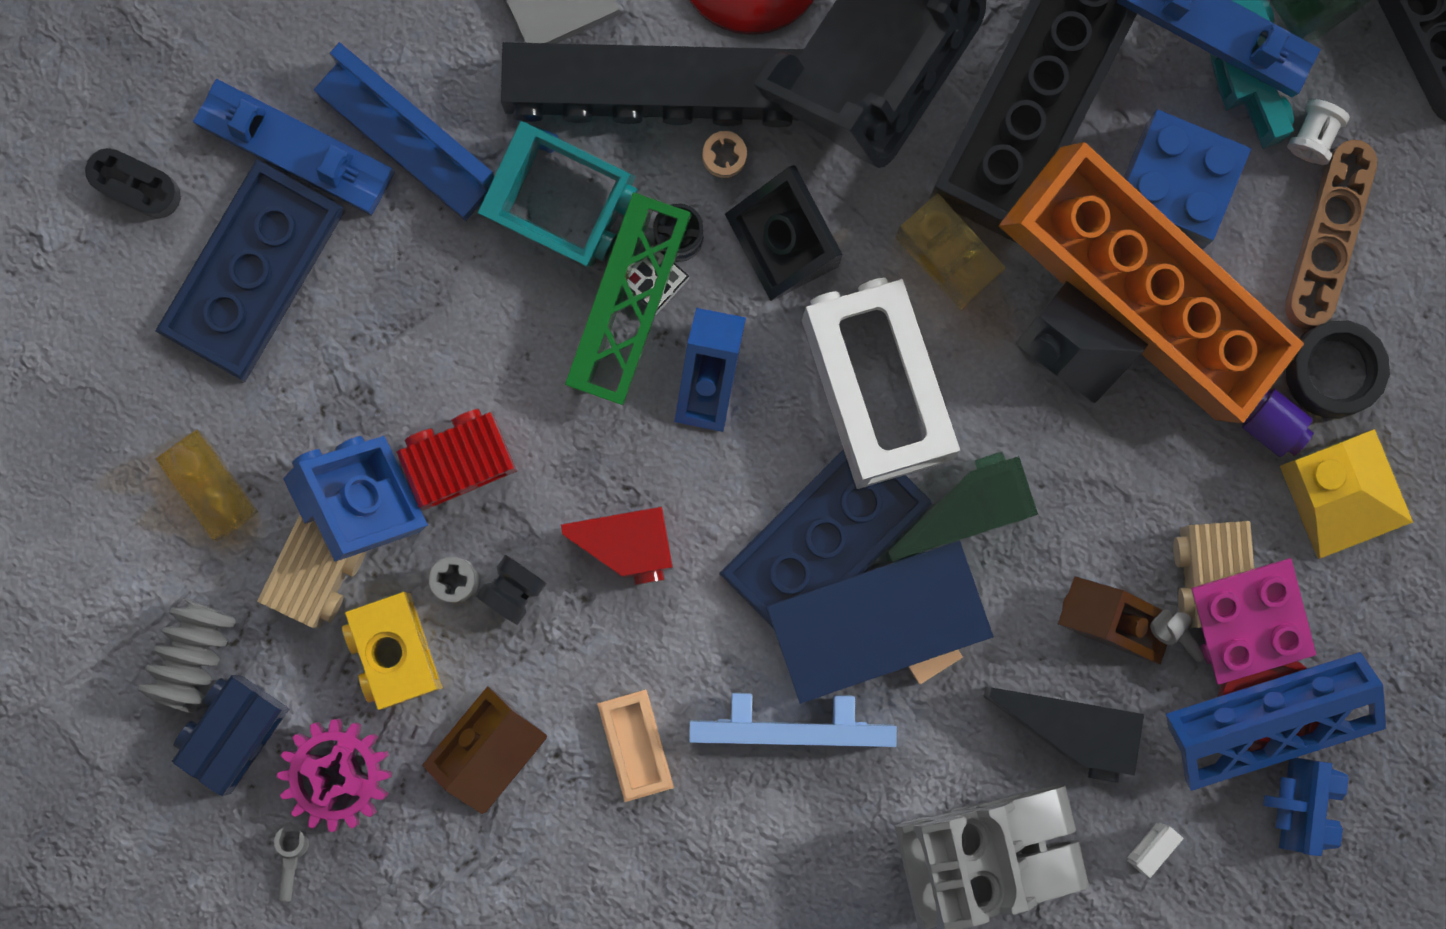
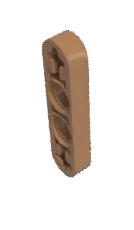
(1336, 236)

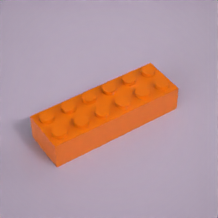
(1153, 280)

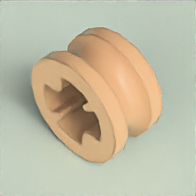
(739, 152)

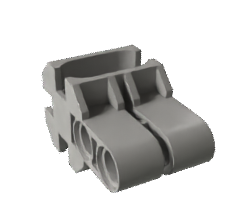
(967, 863)

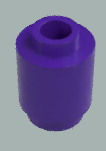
(1279, 424)

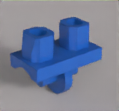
(1304, 806)

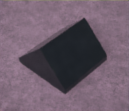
(784, 234)

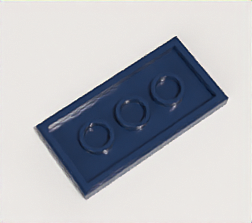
(250, 270)
(823, 536)
(879, 621)

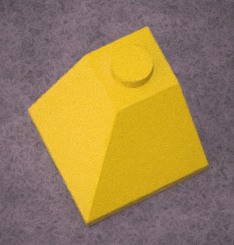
(1346, 494)

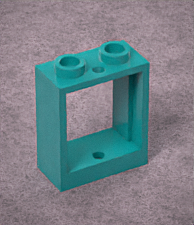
(513, 173)

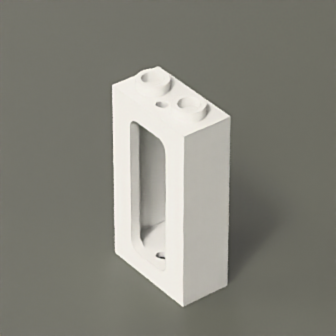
(865, 457)

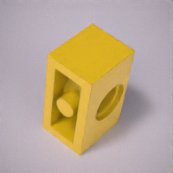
(416, 670)

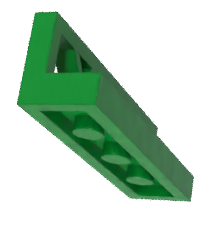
(612, 290)

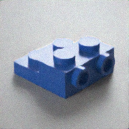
(355, 496)

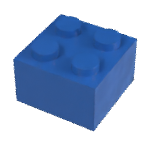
(1187, 173)

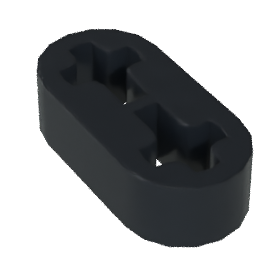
(138, 173)

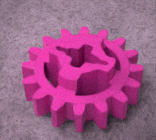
(314, 767)

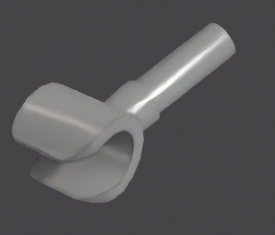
(1175, 628)
(289, 862)

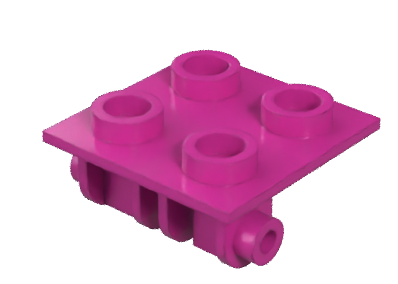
(1253, 621)

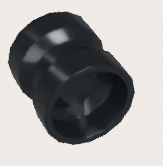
(664, 227)
(511, 590)

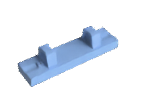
(841, 732)

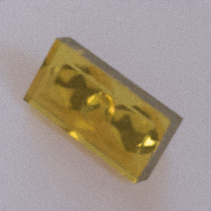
(206, 485)

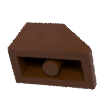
(1112, 619)

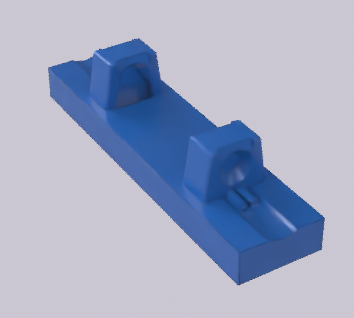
(1231, 34)
(294, 147)

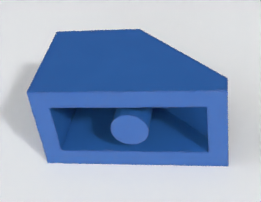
(709, 369)

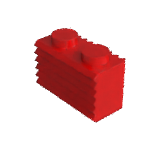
(456, 459)

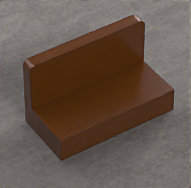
(484, 751)

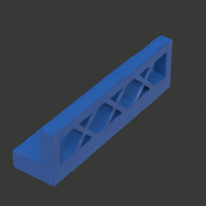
(405, 133)
(1278, 712)

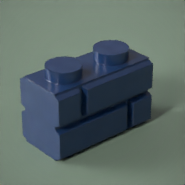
(228, 734)

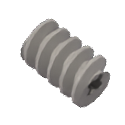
(187, 655)

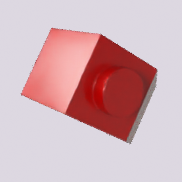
(626, 543)

